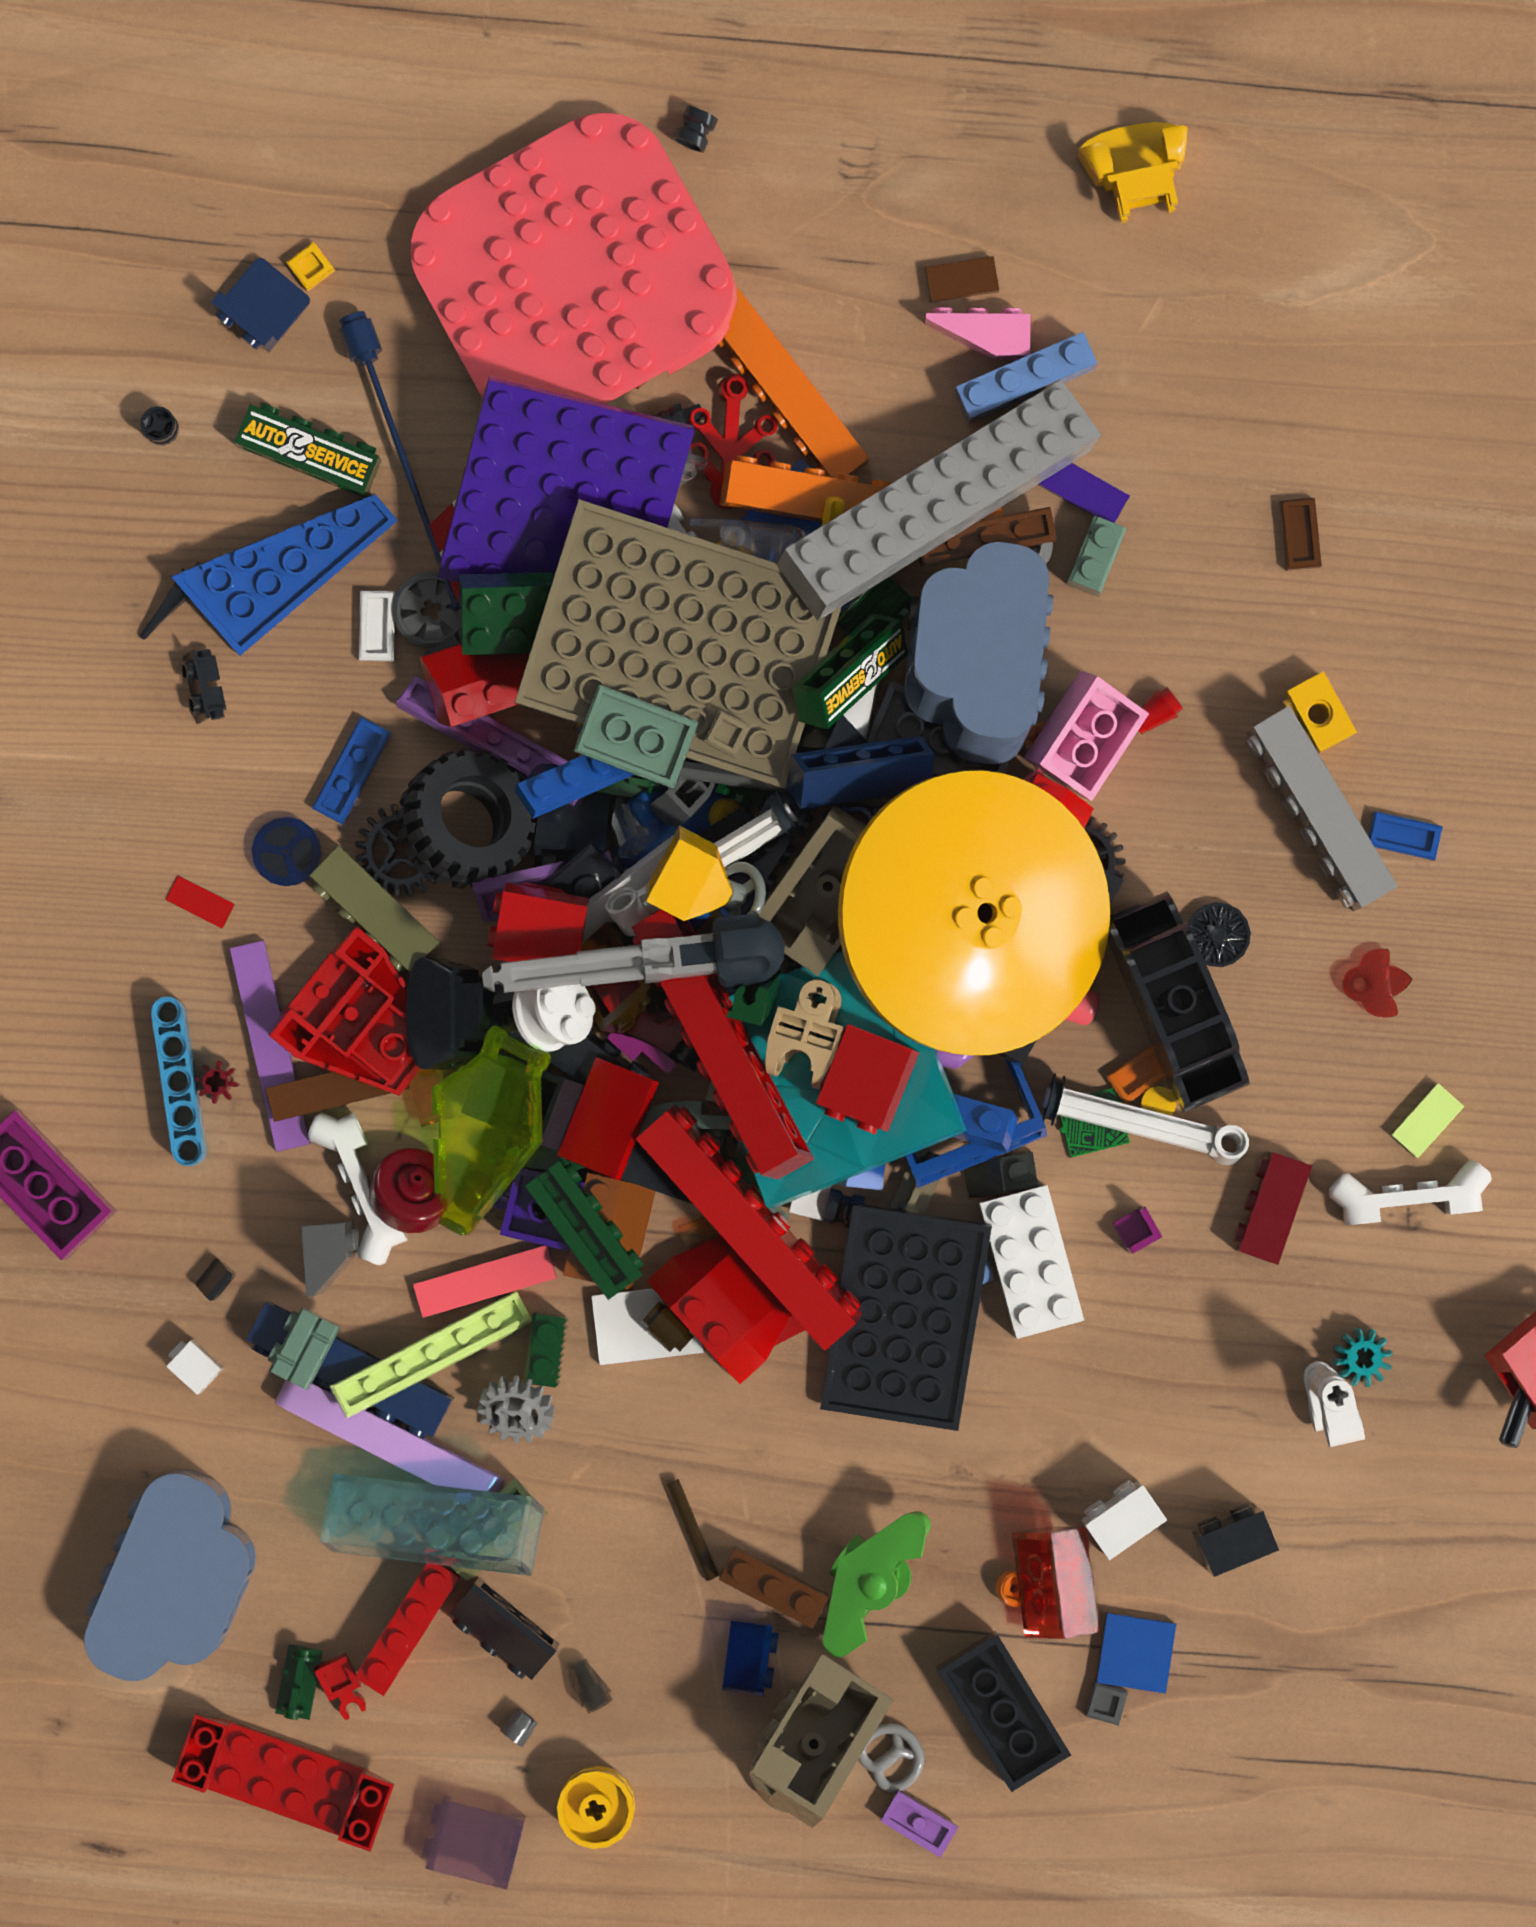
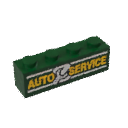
(307, 450)
(850, 671)

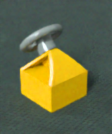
(695, 882)

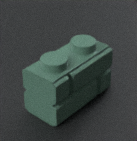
(1096, 556)
(303, 1347)

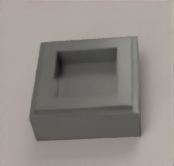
(1106, 1703)

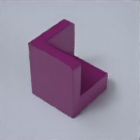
(1137, 1230)

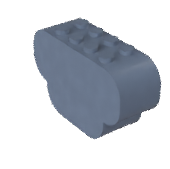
(981, 651)
(171, 1581)

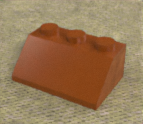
(627, 1207)

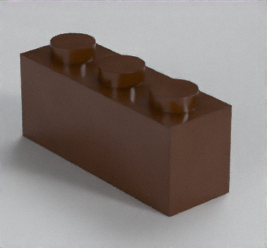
(773, 1587)

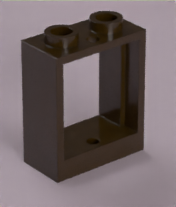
(640, 1000)

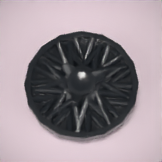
(1220, 933)

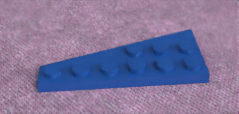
(268, 579)

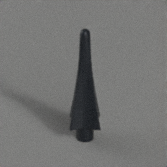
(173, 600)

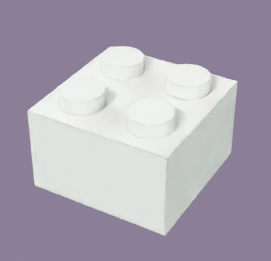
(1123, 1518)

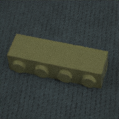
(373, 909)

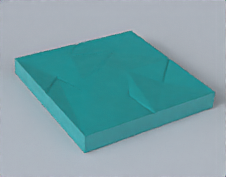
(840, 1148)

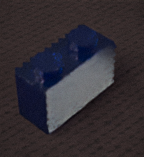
(748, 1657)

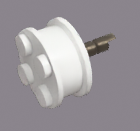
(552, 1016)

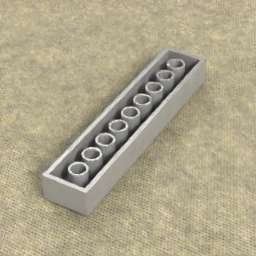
(938, 500)

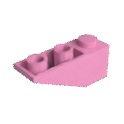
(992, 335)

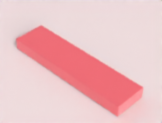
(484, 1281)

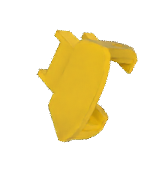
(1136, 164)

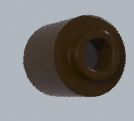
(666, 1328)

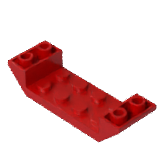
(284, 1779)

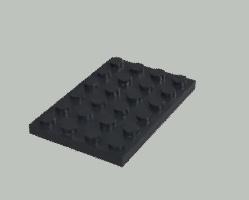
(918, 1319)

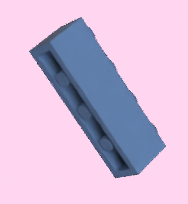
(1025, 378)

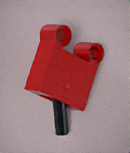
(1515, 1366)

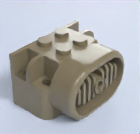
(807, 895)
(816, 1740)

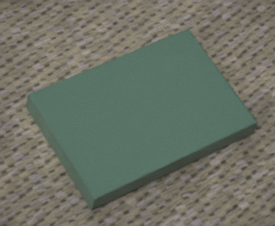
(635, 736)

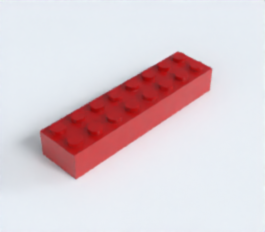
(730, 1061)
(750, 1226)

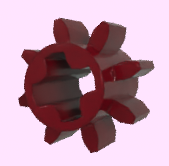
(212, 1073)

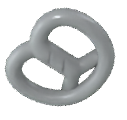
(893, 1755)

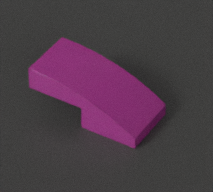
(633, 1045)

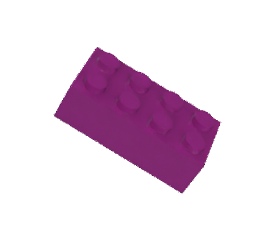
(47, 1188)

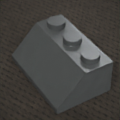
(327, 1253)

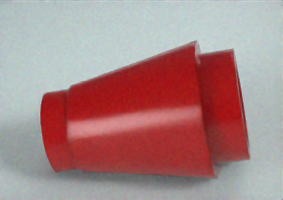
(1161, 708)

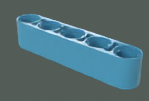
(169, 1066)

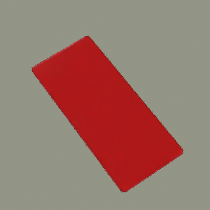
(200, 902)

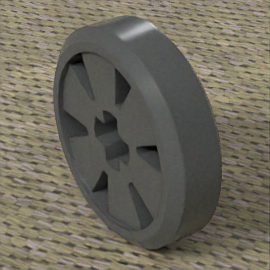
(408, 611)

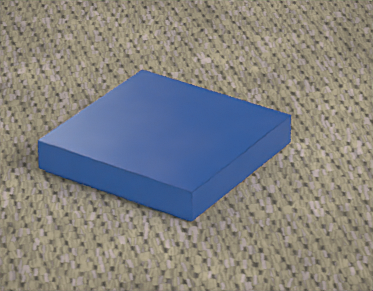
(1136, 1652)

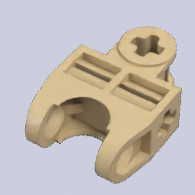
(811, 1017)

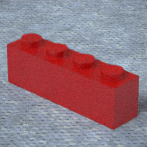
(407, 1627)

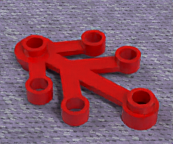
(729, 446)

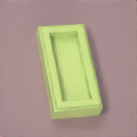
(1427, 1120)

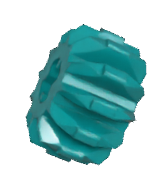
(1350, 1357)

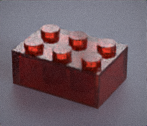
(1055, 1582)

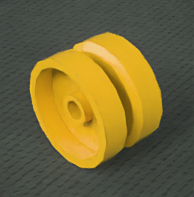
(592, 1827)

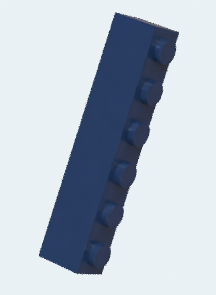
(417, 1405)

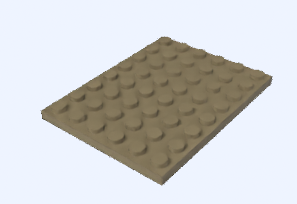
(678, 630)

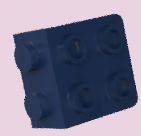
(261, 305)

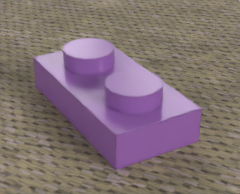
(919, 1823)

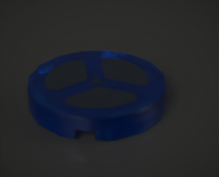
(286, 851)

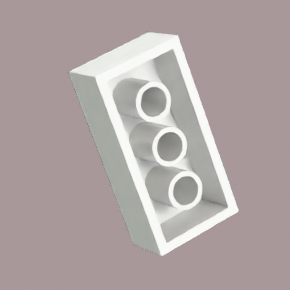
(1031, 1262)

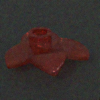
(1381, 983)

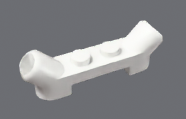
(344, 1137)
(1364, 1206)

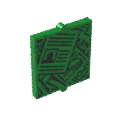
(1088, 1137)

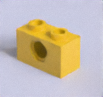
(1319, 692)

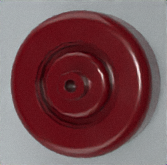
(405, 1191)

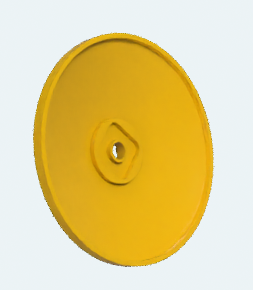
(915, 903)

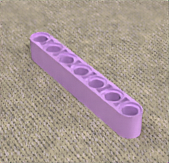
(387, 1440)

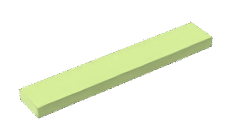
(431, 1354)

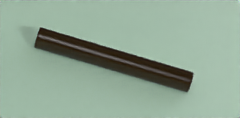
(692, 1530)

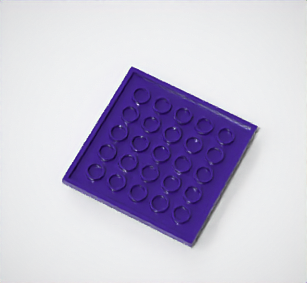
(535, 461)

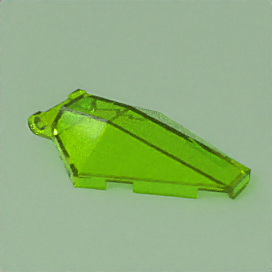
(486, 1128)

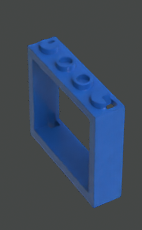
(972, 1153)

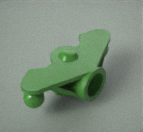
(870, 1578)

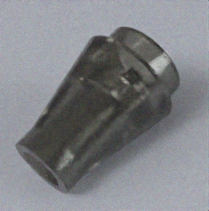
(590, 1688)

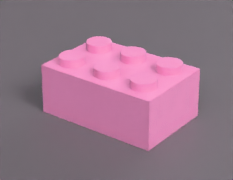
(1086, 735)

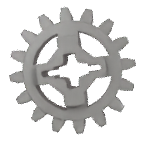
(513, 1409)

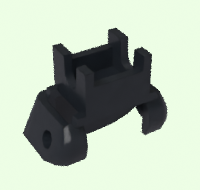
(444, 1010)

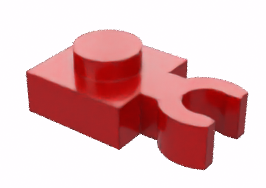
(338, 1681)

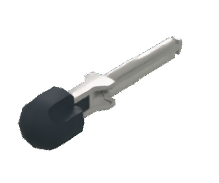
(737, 950)

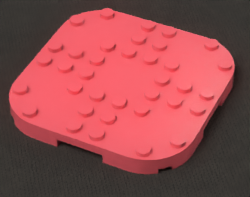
(575, 264)

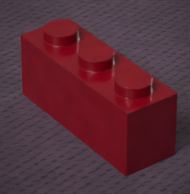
(1272, 1207)

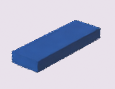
(351, 770)

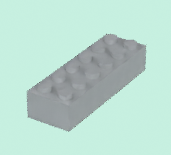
(1321, 809)

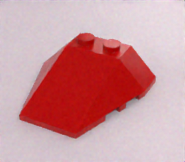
(352, 1017)
(723, 1305)

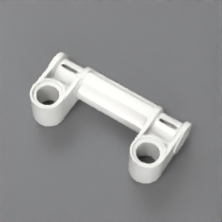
(1332, 1405)

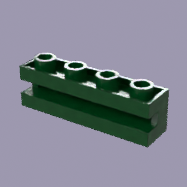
(584, 1229)

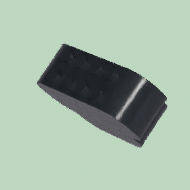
(1177, 1001)

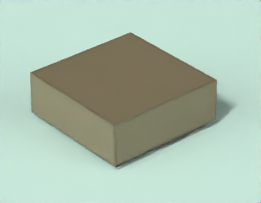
(727, 733)

